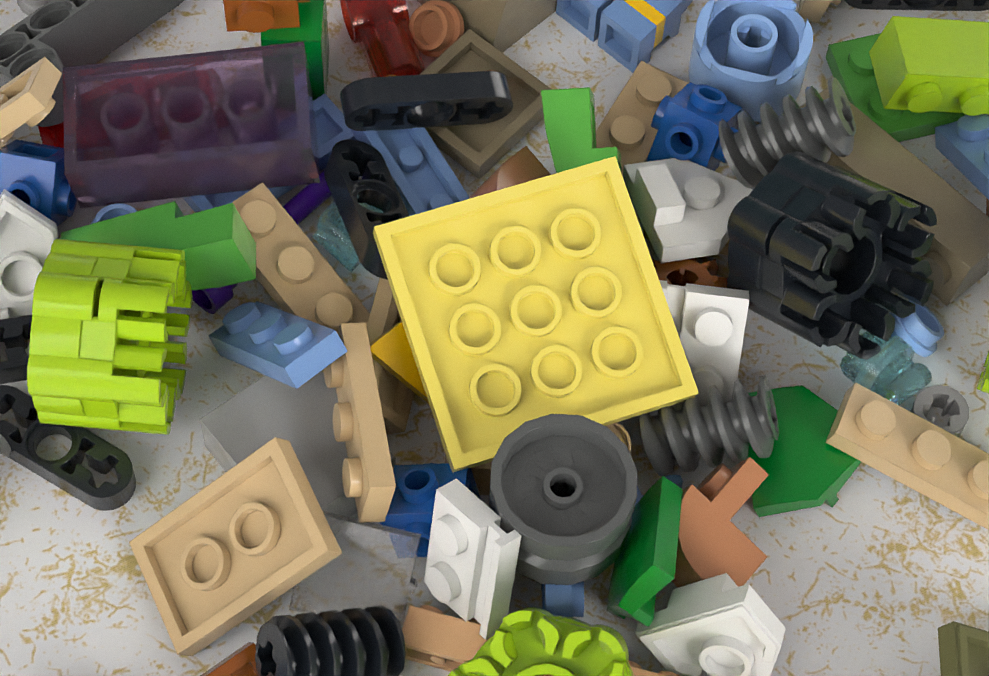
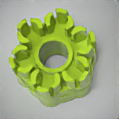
(105, 336)
(544, 643)

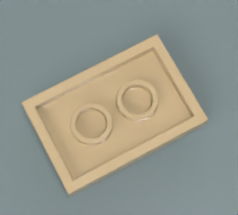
(234, 547)

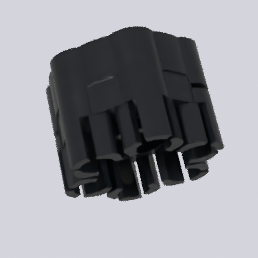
(828, 251)

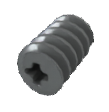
(812, 130)
(711, 429)

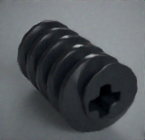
(332, 644)

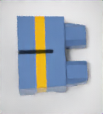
(625, 27)

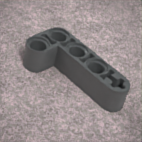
(74, 35)

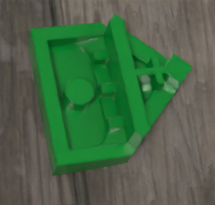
(801, 466)
(648, 555)

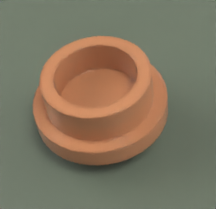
(436, 27)

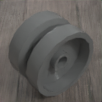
(567, 494)

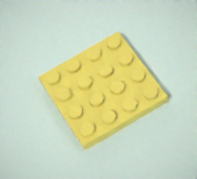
(533, 309)

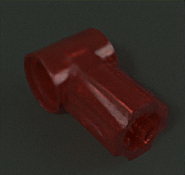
(383, 36)

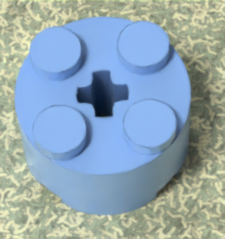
(751, 51)

